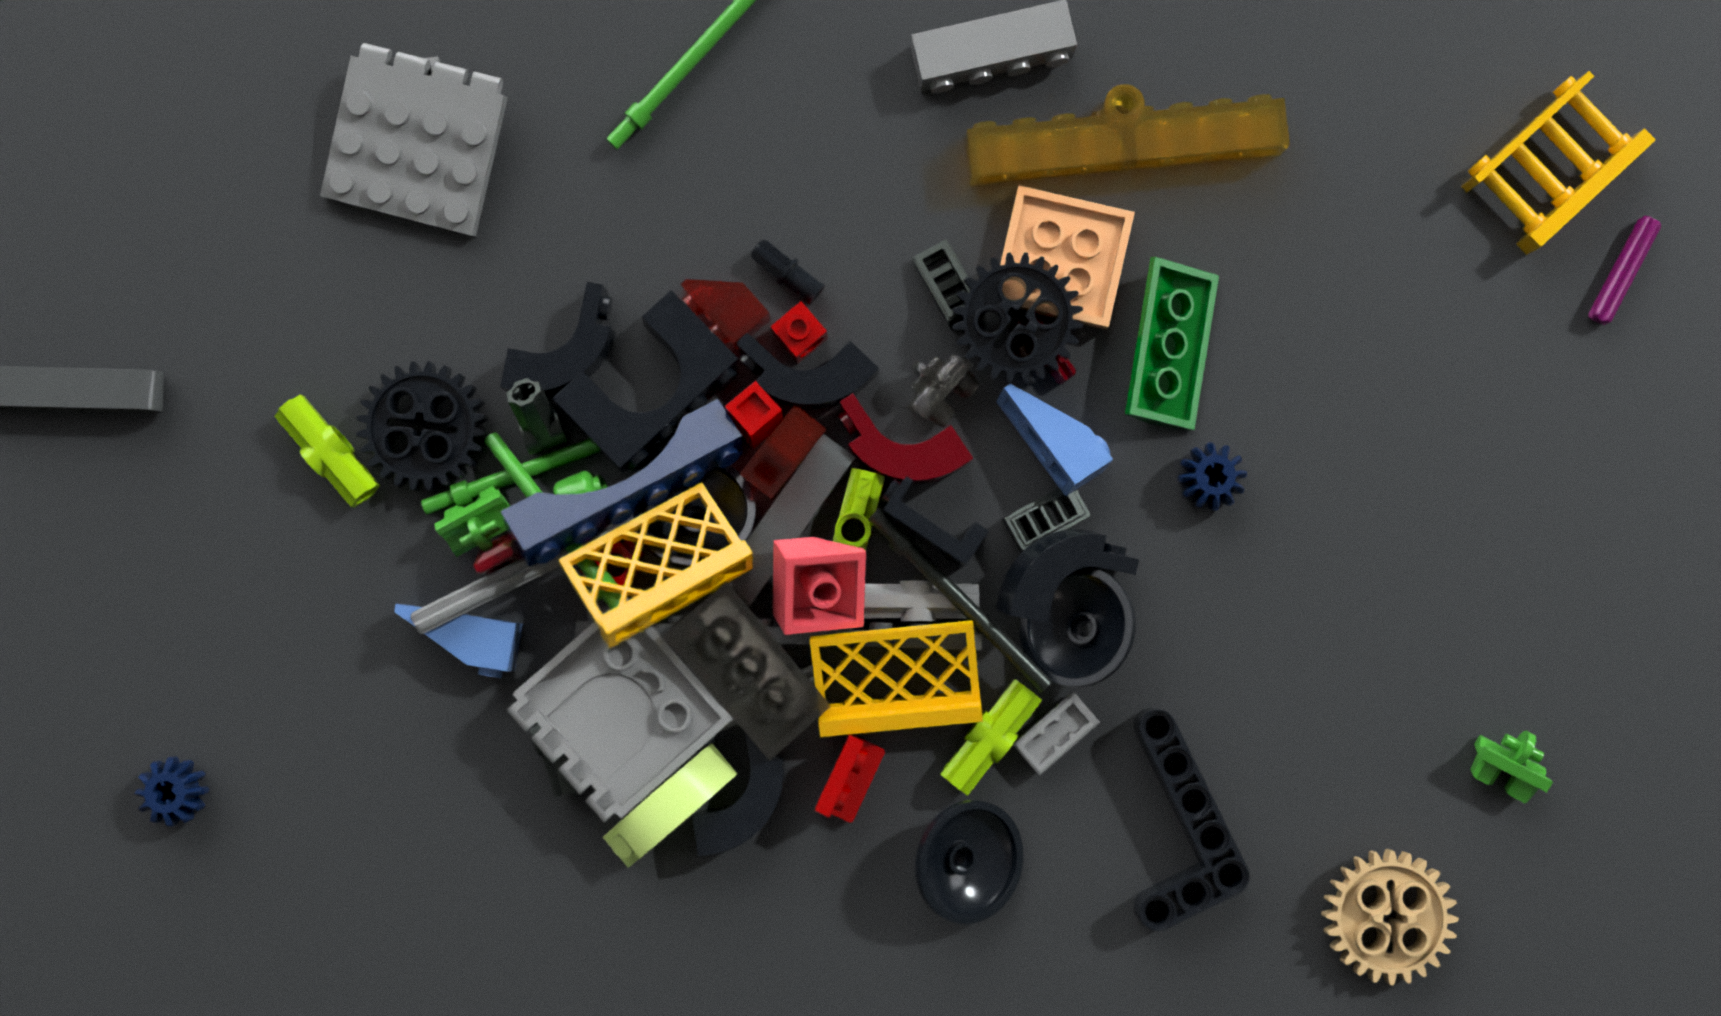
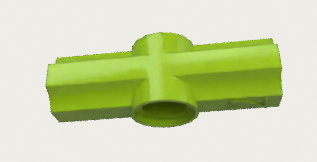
(327, 450)
(859, 503)
(992, 738)

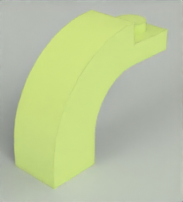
(670, 805)

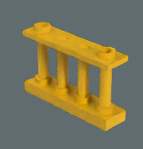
(1593, 173)

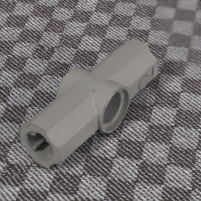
(913, 601)

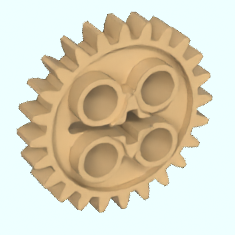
(1426, 915)

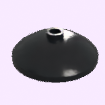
(732, 497)
(1060, 644)
(985, 865)

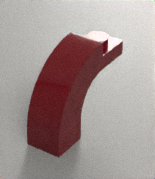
(920, 462)

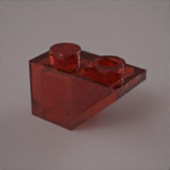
(727, 306)
(783, 451)

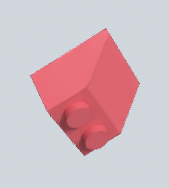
(817, 585)

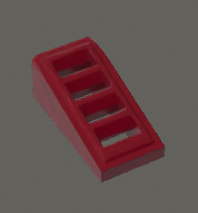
(500, 555)

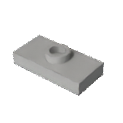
(1056, 733)

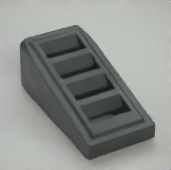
(932, 256)
(1019, 535)

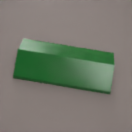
(1172, 344)

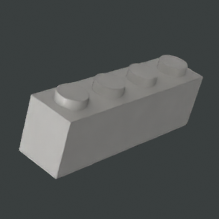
(993, 46)

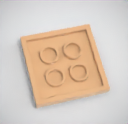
(1080, 238)

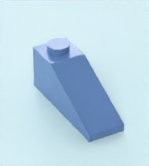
(1059, 442)
(476, 640)

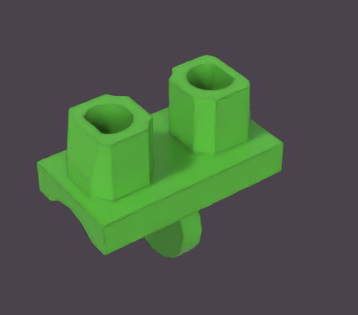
(474, 524)
(1526, 774)

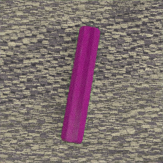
(1624, 270)

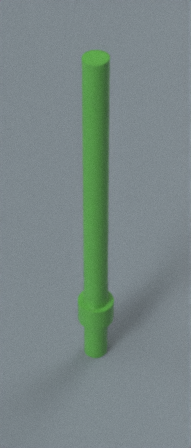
(639, 114)
(528, 488)
(464, 492)

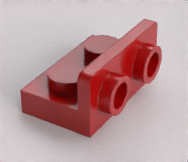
(850, 778)

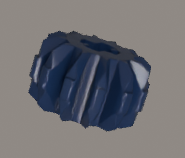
(1199, 481)
(159, 795)

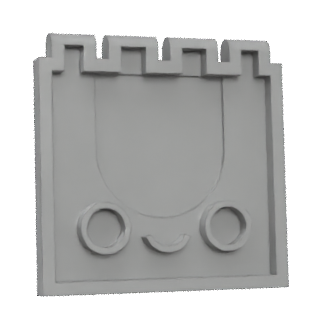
(415, 139)
(618, 715)

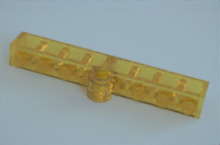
(1126, 141)

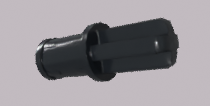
(787, 271)

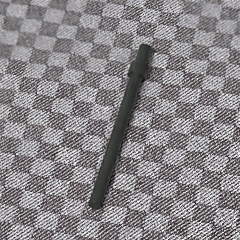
(903, 543)

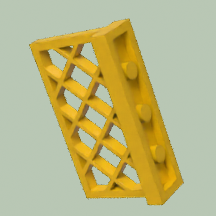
(668, 595)
(904, 711)

